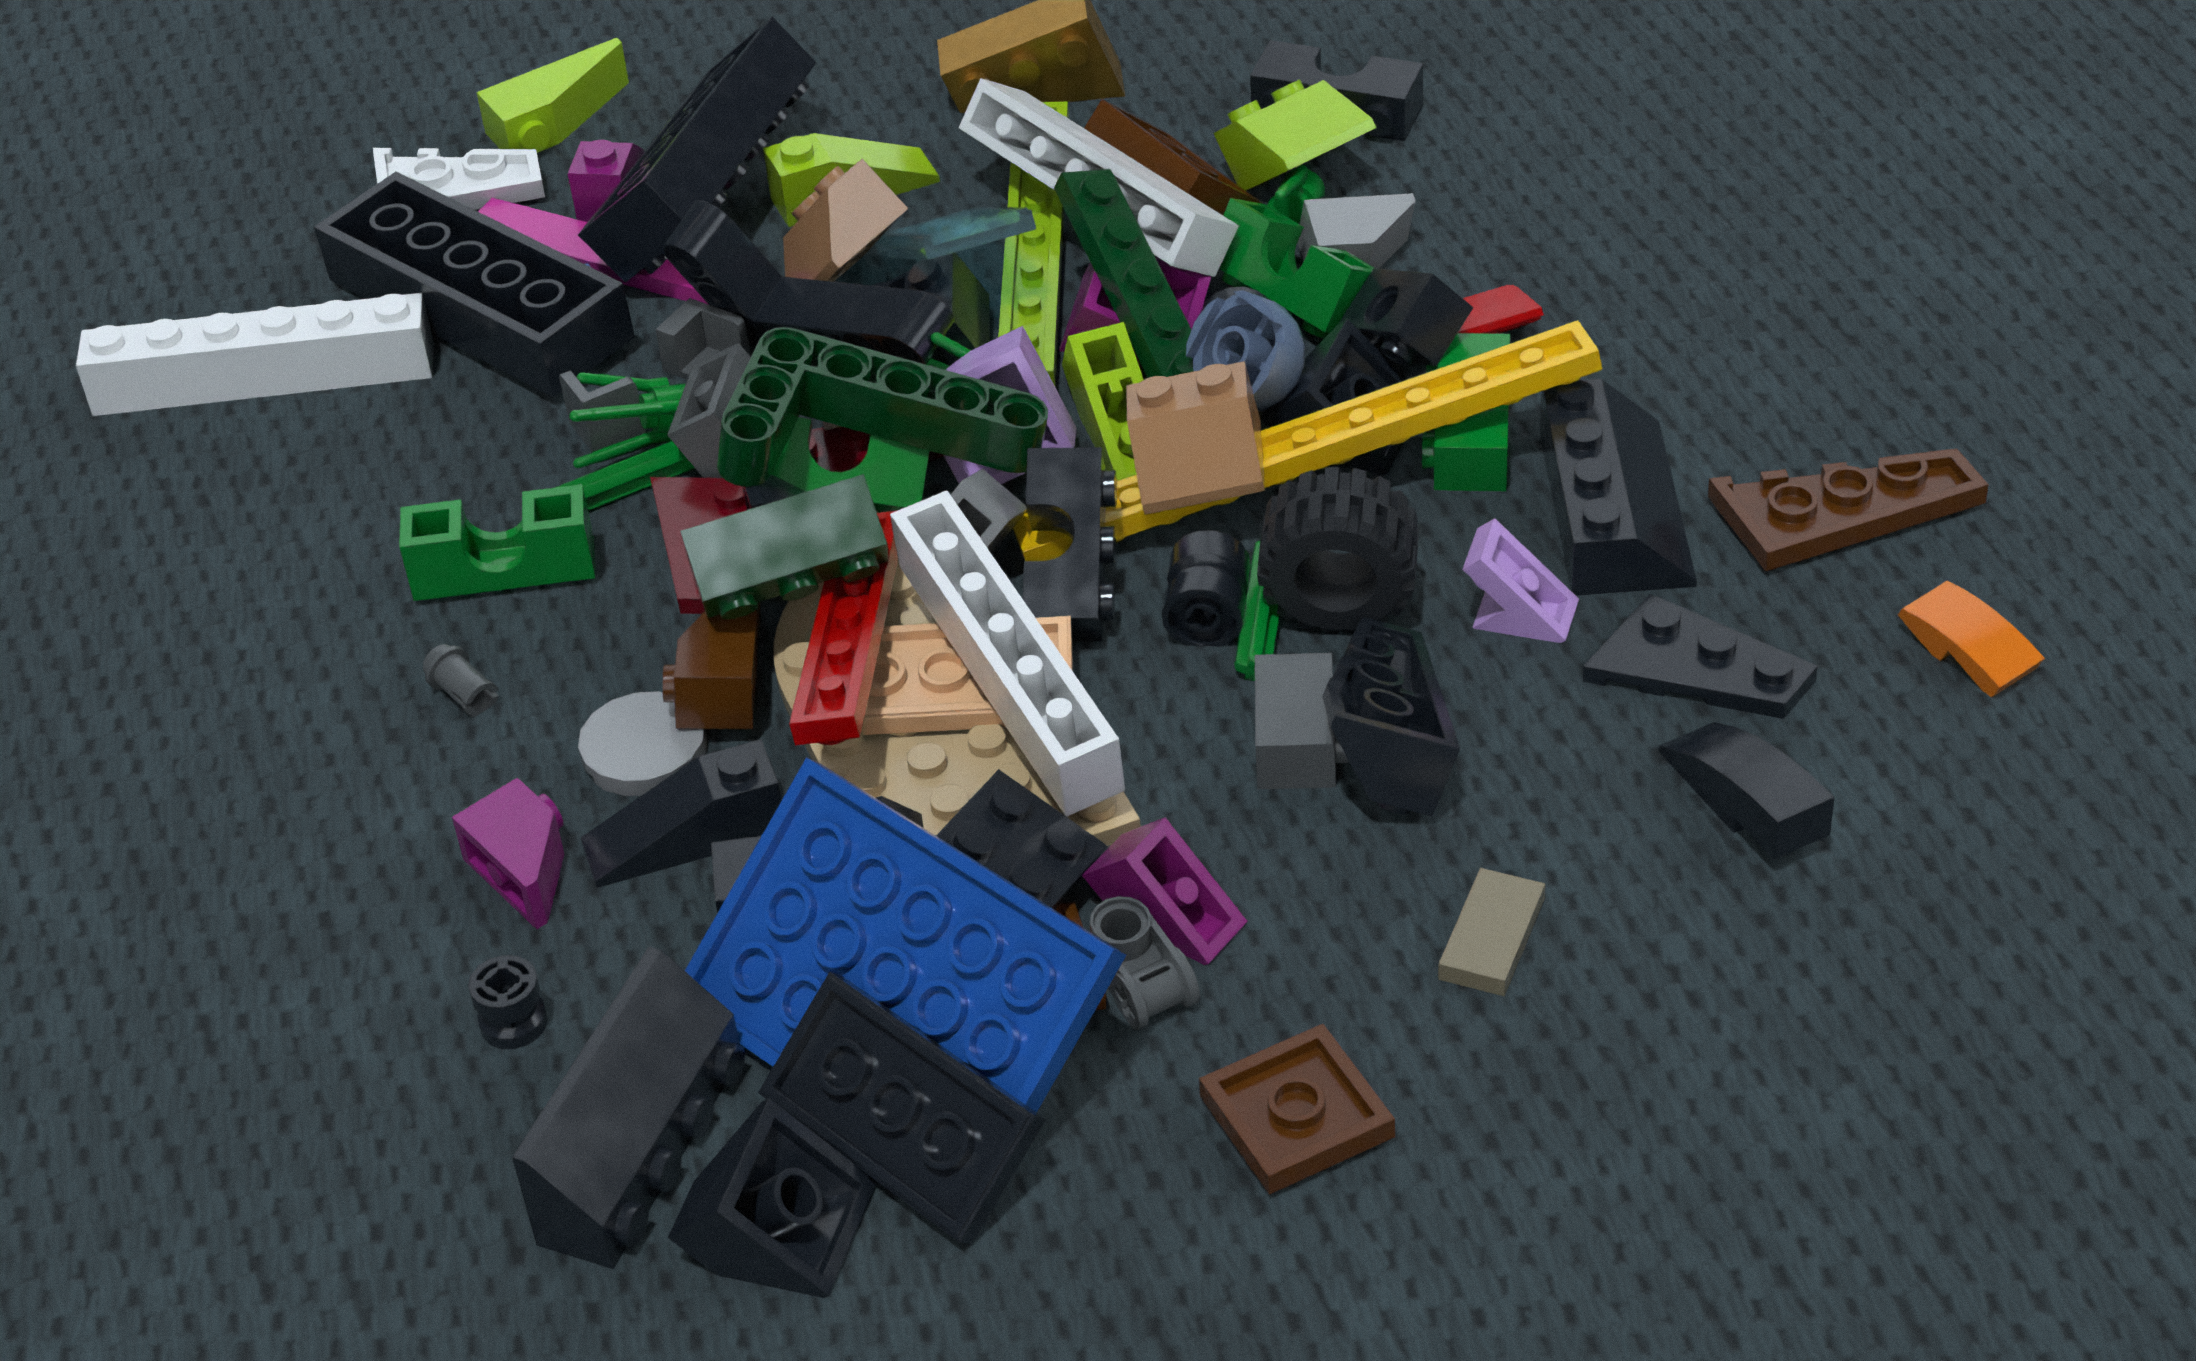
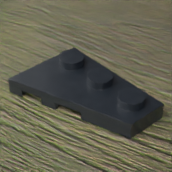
(1689, 654)

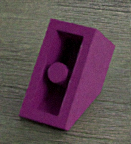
(597, 171)
(515, 847)
(1173, 884)

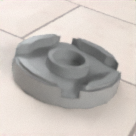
(636, 743)

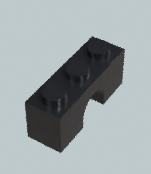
(1384, 89)
(1070, 495)

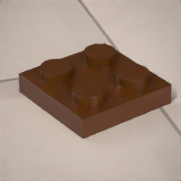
(1296, 1108)

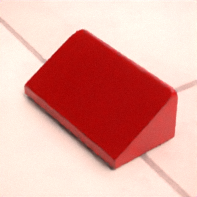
(1500, 311)

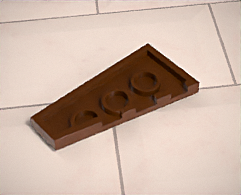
(1844, 505)

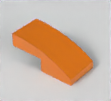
(1974, 633)

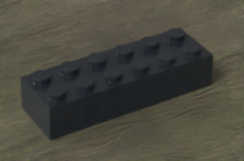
(700, 149)
(478, 281)

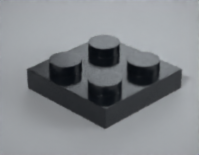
(1023, 840)

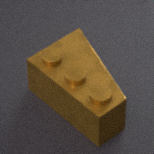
(1042, 48)

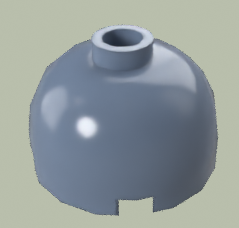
(1252, 332)

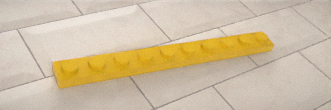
(1370, 423)

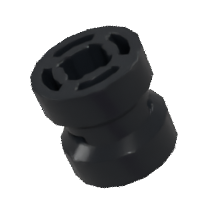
(508, 1002)

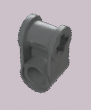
(1154, 970)

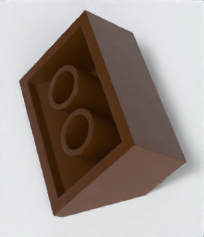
(1164, 156)

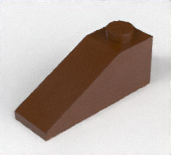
(715, 673)

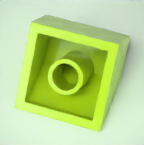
(1289, 132)

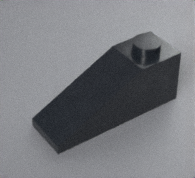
(675, 822)

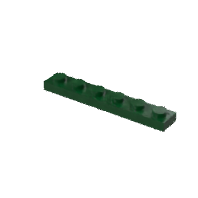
(1127, 270)

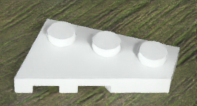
(470, 179)

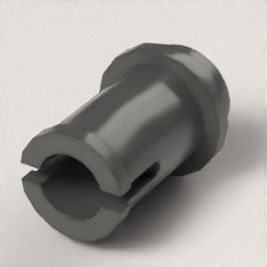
(450, 670)

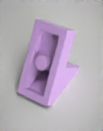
(1519, 590)

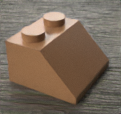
(839, 223)
(1195, 437)

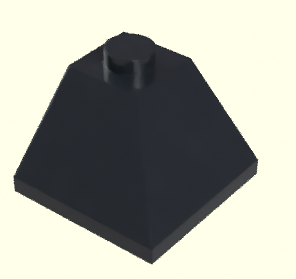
(1336, 372)
(774, 1206)

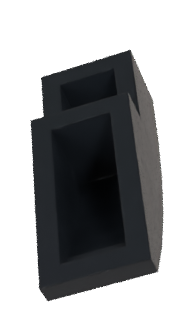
(1753, 787)

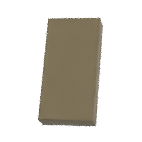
(1491, 932)

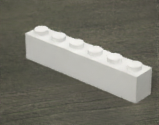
(1048, 143)
(255, 354)
(1008, 654)

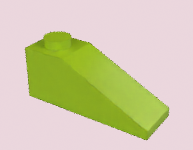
(554, 99)
(804, 161)
(1097, 372)

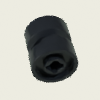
(1206, 589)

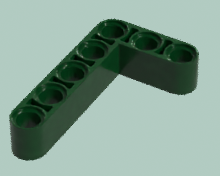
(871, 394)

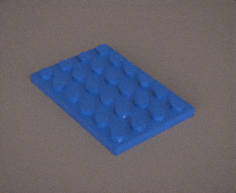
(909, 923)

